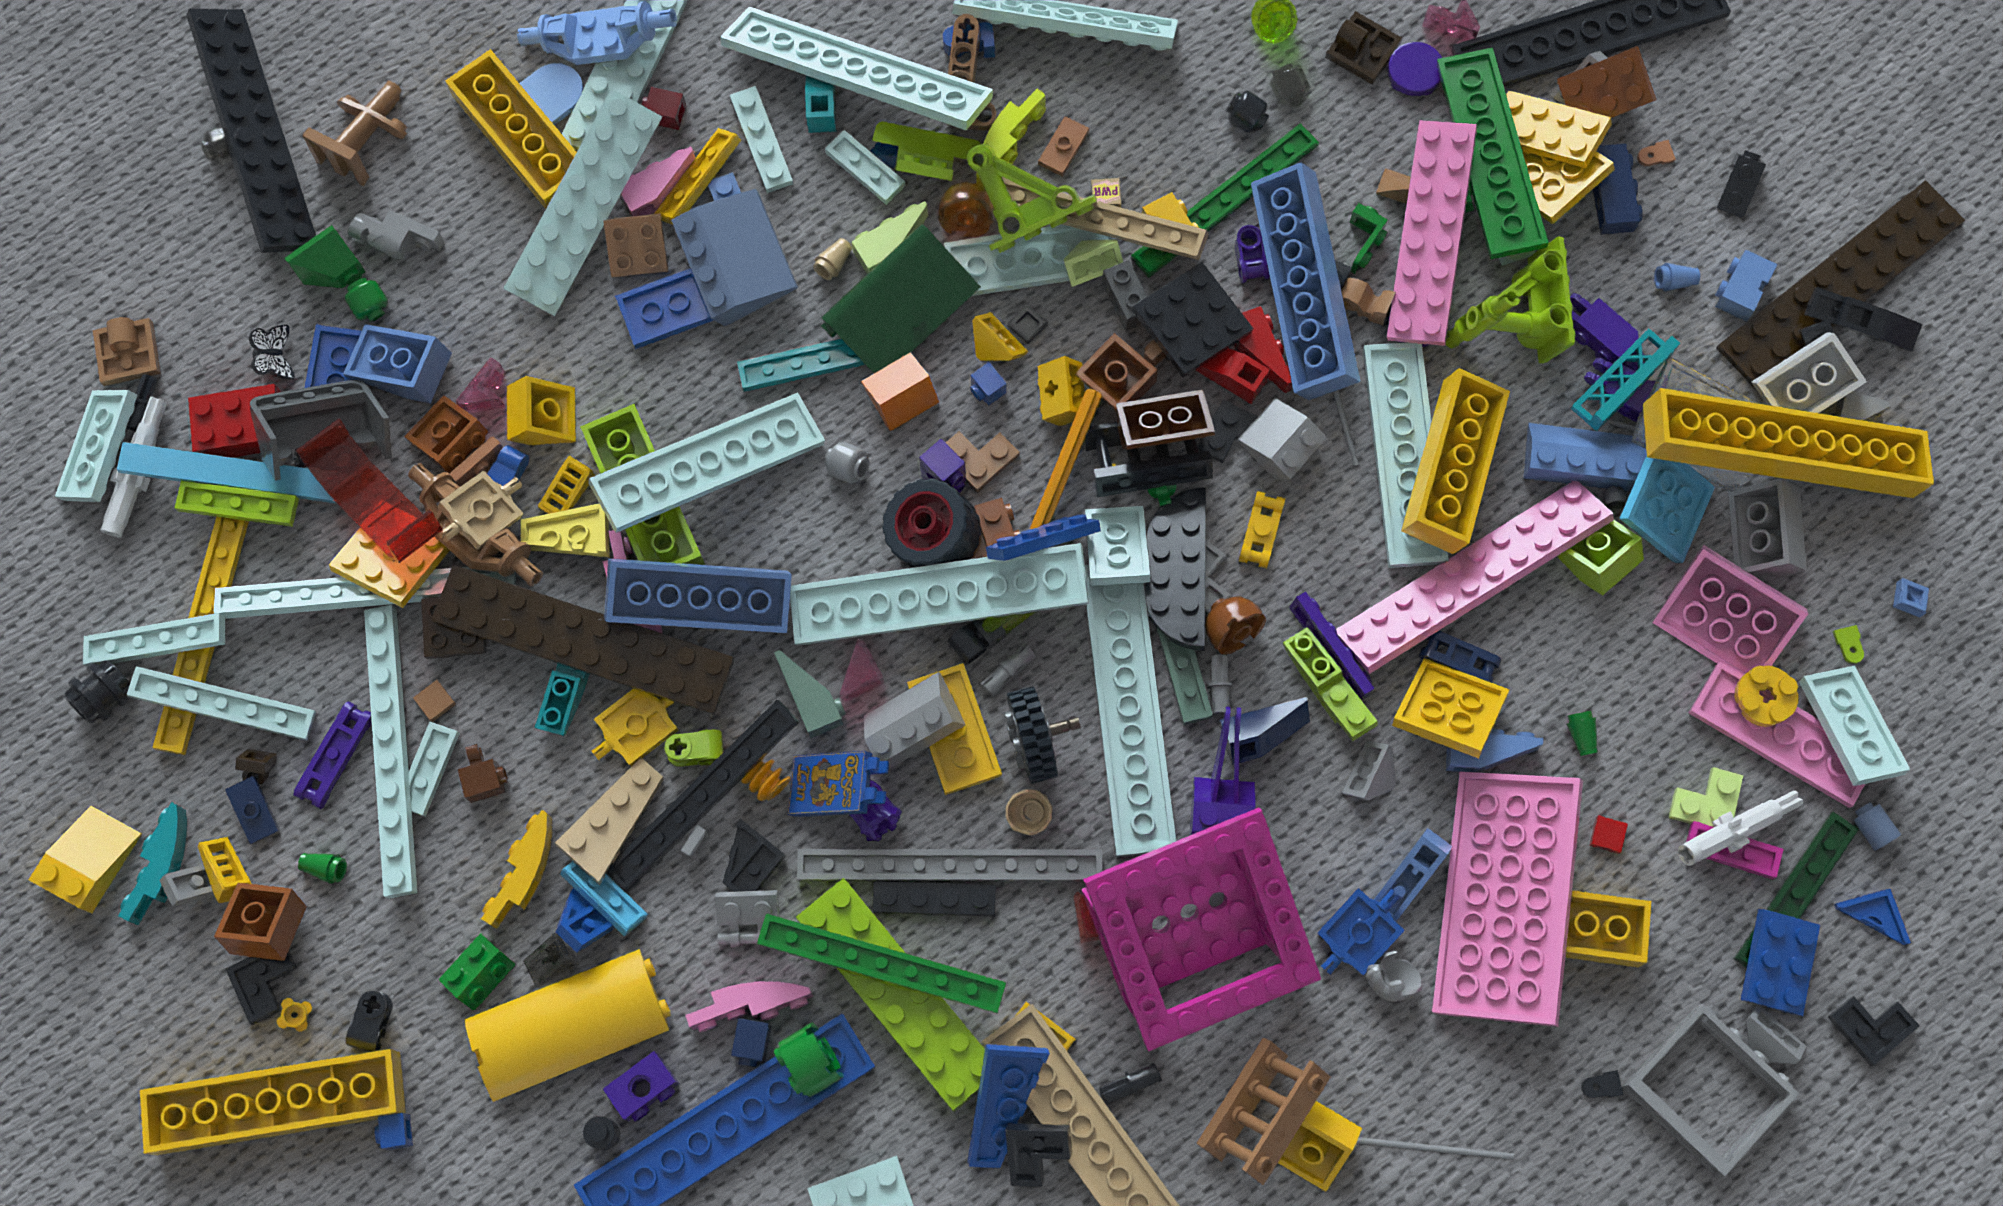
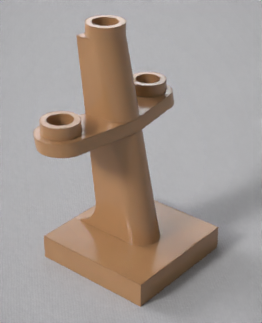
(344, 150)

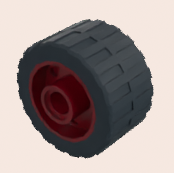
(931, 524)

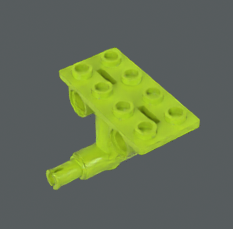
(1030, 215)
(1549, 318)

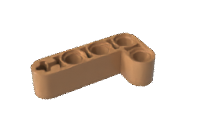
(968, 70)

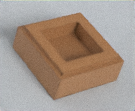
(434, 701)

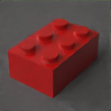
(223, 422)

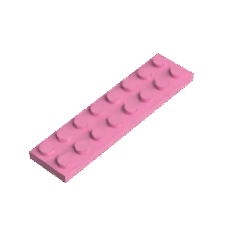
(1432, 232)

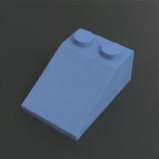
(398, 362)

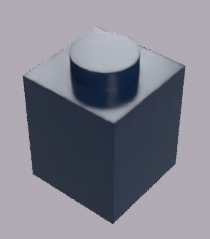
(751, 1042)

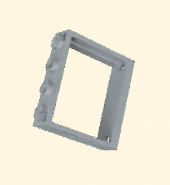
(1677, 1127)

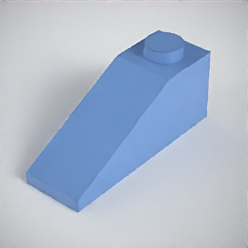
(1415, 871)

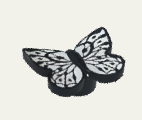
(268, 352)

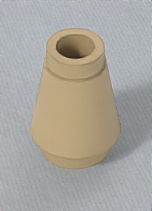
(831, 260)

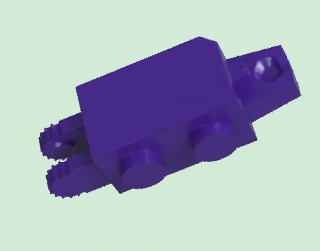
(1603, 330)
(1634, 405)

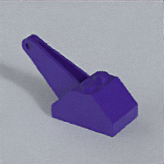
(1220, 799)

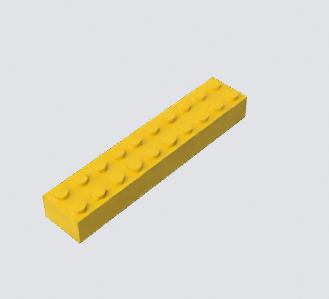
(1787, 443)

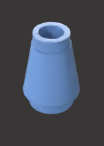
(1673, 277)

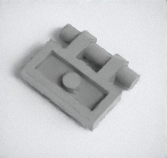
(744, 909)

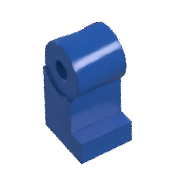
(986, 39)
(508, 465)

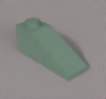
(812, 699)

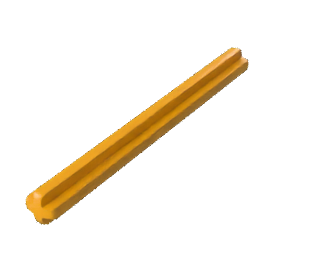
(1067, 458)

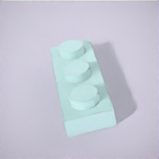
(865, 167)
(430, 765)

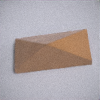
(1394, 186)

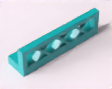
(1633, 382)

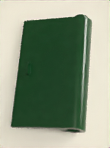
(900, 301)

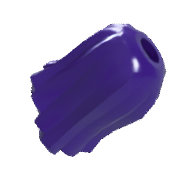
(878, 818)

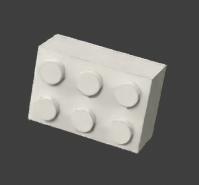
(1811, 377)

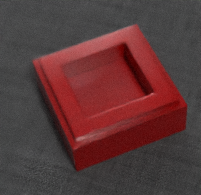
(1608, 834)

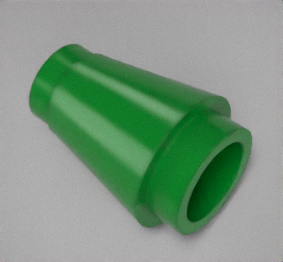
(1584, 732)
(325, 867)

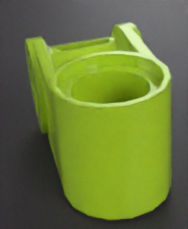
(699, 748)

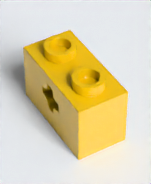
(1060, 390)

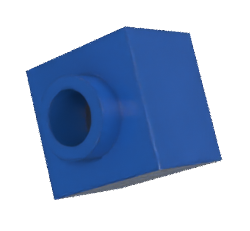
(987, 384)
(394, 1131)

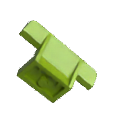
(924, 150)

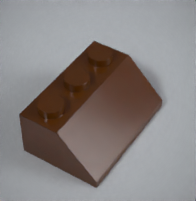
(1164, 420)

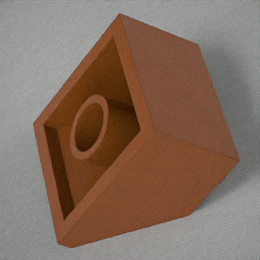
(1118, 372)

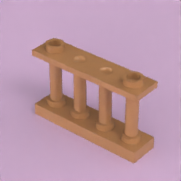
(1244, 1097)

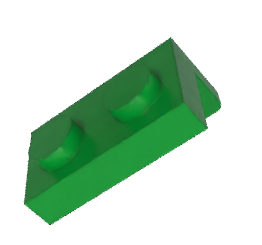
(476, 972)

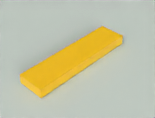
(698, 175)

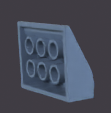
(734, 255)

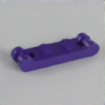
(333, 755)

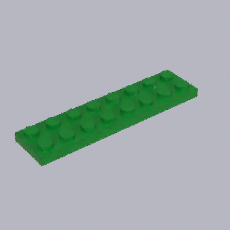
(1498, 169)

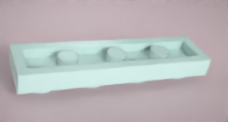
(761, 139)

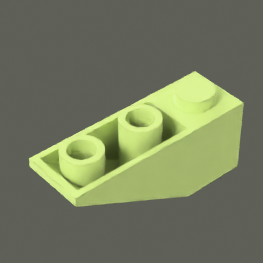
(875, 245)

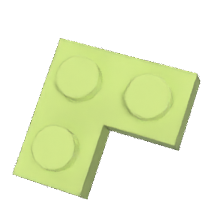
(1719, 799)

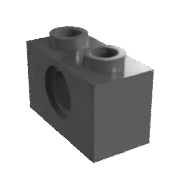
(1124, 292)

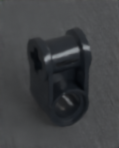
(369, 1023)

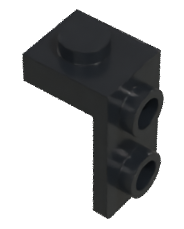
(1741, 183)

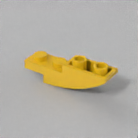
(530, 860)

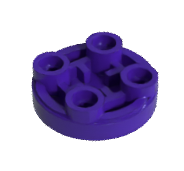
(1414, 69)

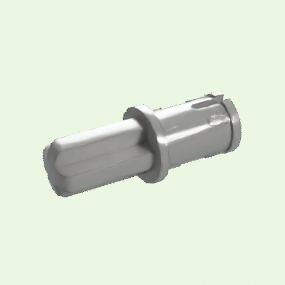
(1220, 684)

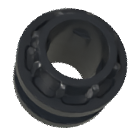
(97, 691)

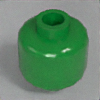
(366, 300)

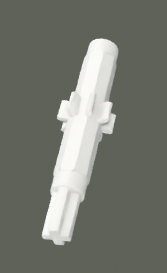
(129, 485)
(1733, 831)

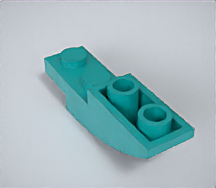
(561, 699)
(165, 852)

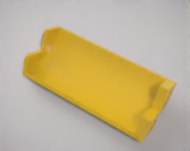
(567, 1024)

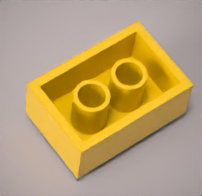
(1608, 929)

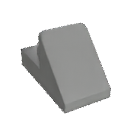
(187, 886)

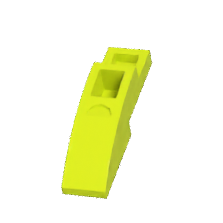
(1012, 126)

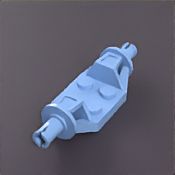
(597, 33)

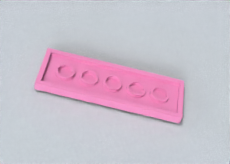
(1794, 745)

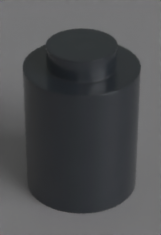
(601, 1133)

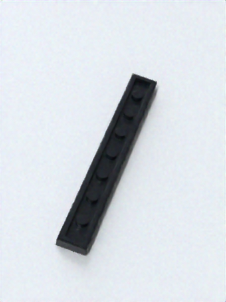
(702, 795)

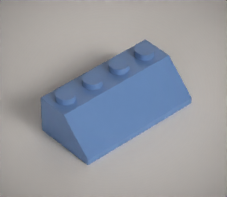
(1582, 456)

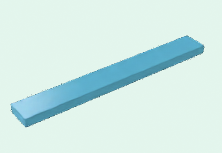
(218, 470)

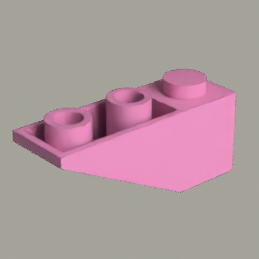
(651, 186)

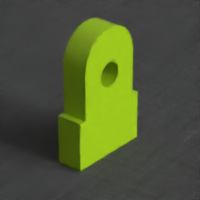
(1849, 638)

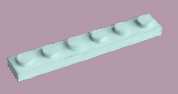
(221, 703)

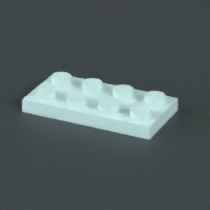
(96, 445)
(1854, 725)

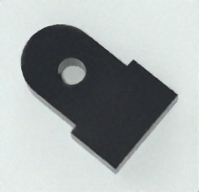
(1608, 1084)

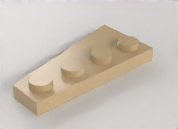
(602, 830)

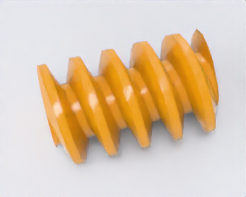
(765, 780)

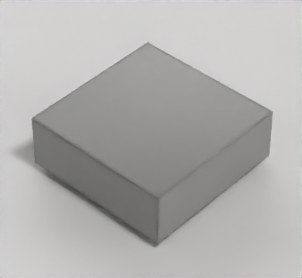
(695, 843)

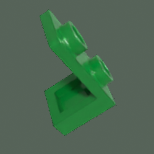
(1374, 224)

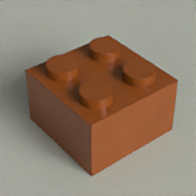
(260, 921)

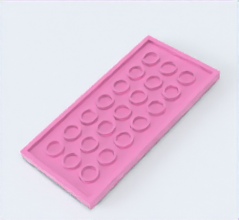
(1508, 898)

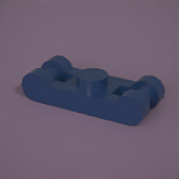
(1460, 656)

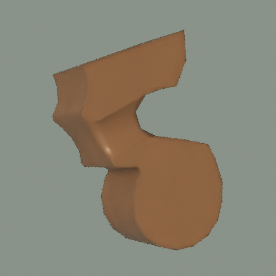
(1360, 298)

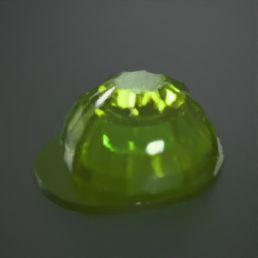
(1274, 20)

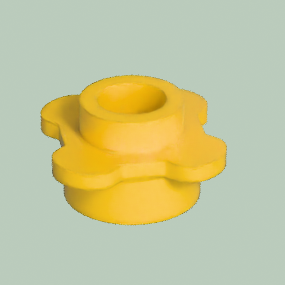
(286, 1019)

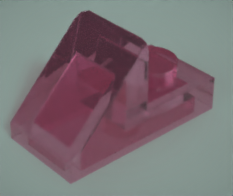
(1458, 25)
(478, 393)

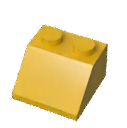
(540, 412)
(1320, 1146)

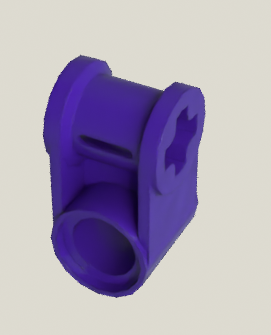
(1251, 259)

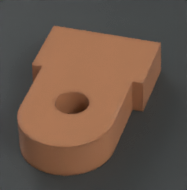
(1661, 153)

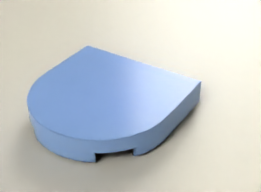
(554, 90)

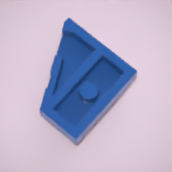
(581, 922)

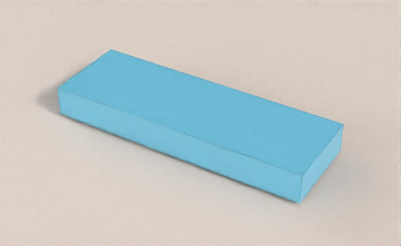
(606, 898)

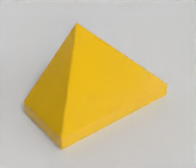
(994, 341)

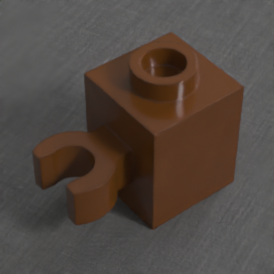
(482, 777)

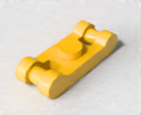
(1262, 529)

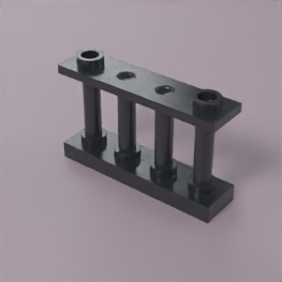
(1145, 474)

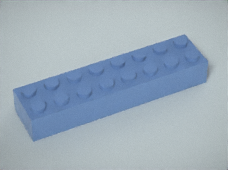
(1305, 282)

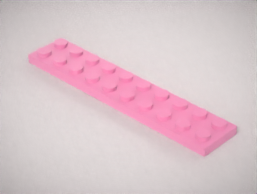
(1473, 575)

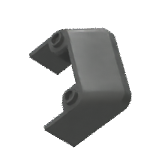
(295, 416)

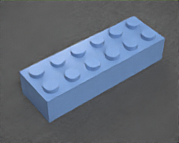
(697, 596)

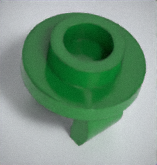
(1163, 493)

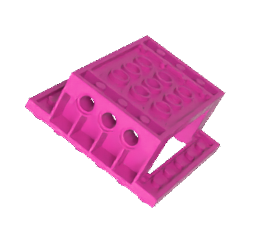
(1255, 911)

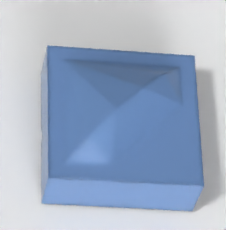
(1911, 597)

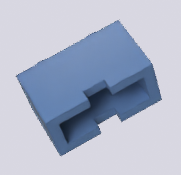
(1745, 284)

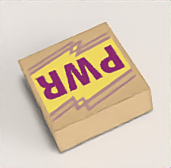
(1107, 191)

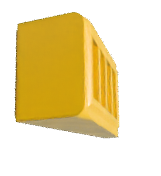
(557, 484)
(222, 886)

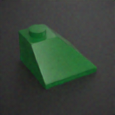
(326, 261)

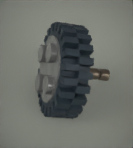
(1033, 734)

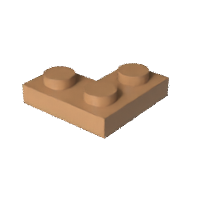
(987, 462)

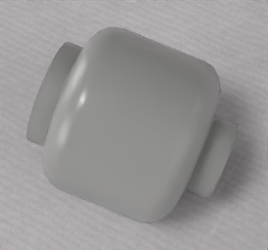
(847, 462)

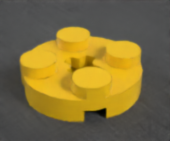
(1781, 687)

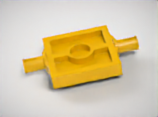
(634, 726)

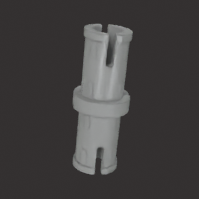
(1008, 670)

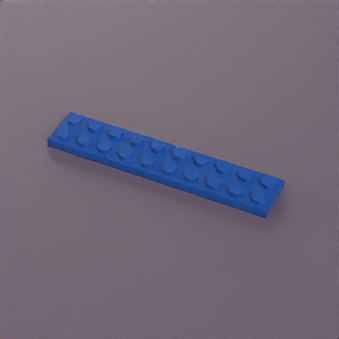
(718, 1129)

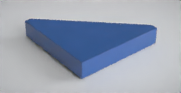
(1879, 913)

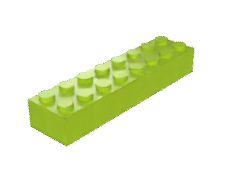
(916, 1020)

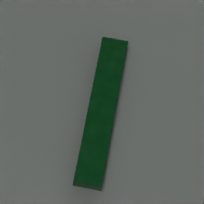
(1808, 873)

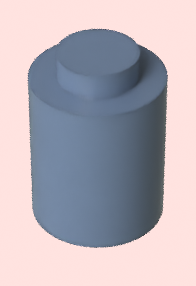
(1876, 825)

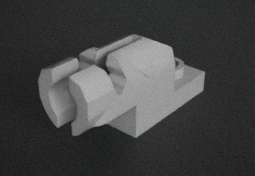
(394, 234)

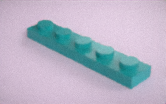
(796, 364)

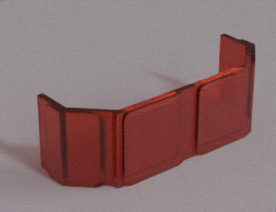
(367, 493)

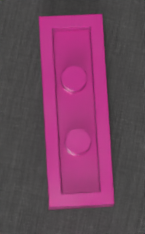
(1753, 858)

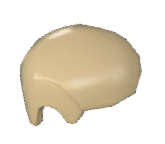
(1034, 806)

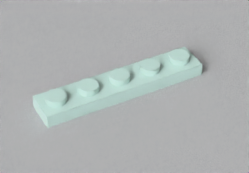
(155, 640)

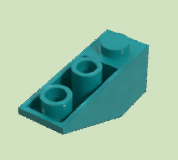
(820, 106)

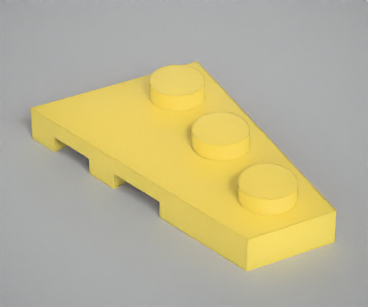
(569, 532)

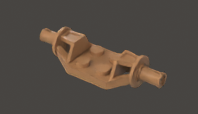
(515, 552)

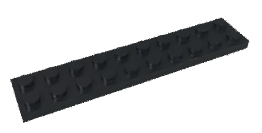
(1596, 26)
(251, 129)

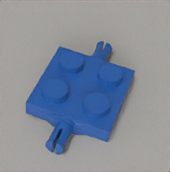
(1360, 931)

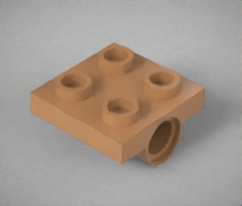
(636, 245)
(126, 350)

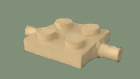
(480, 509)

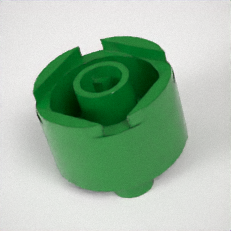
(809, 1061)

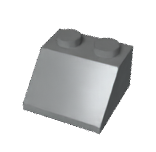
(1281, 440)

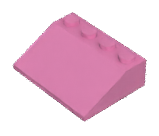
(1729, 614)

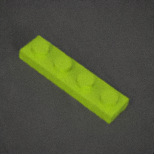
(236, 503)

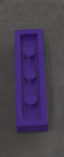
(1309, 615)

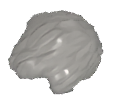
(1394, 978)

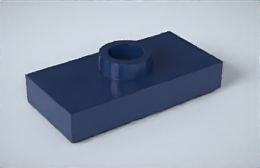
(252, 810)

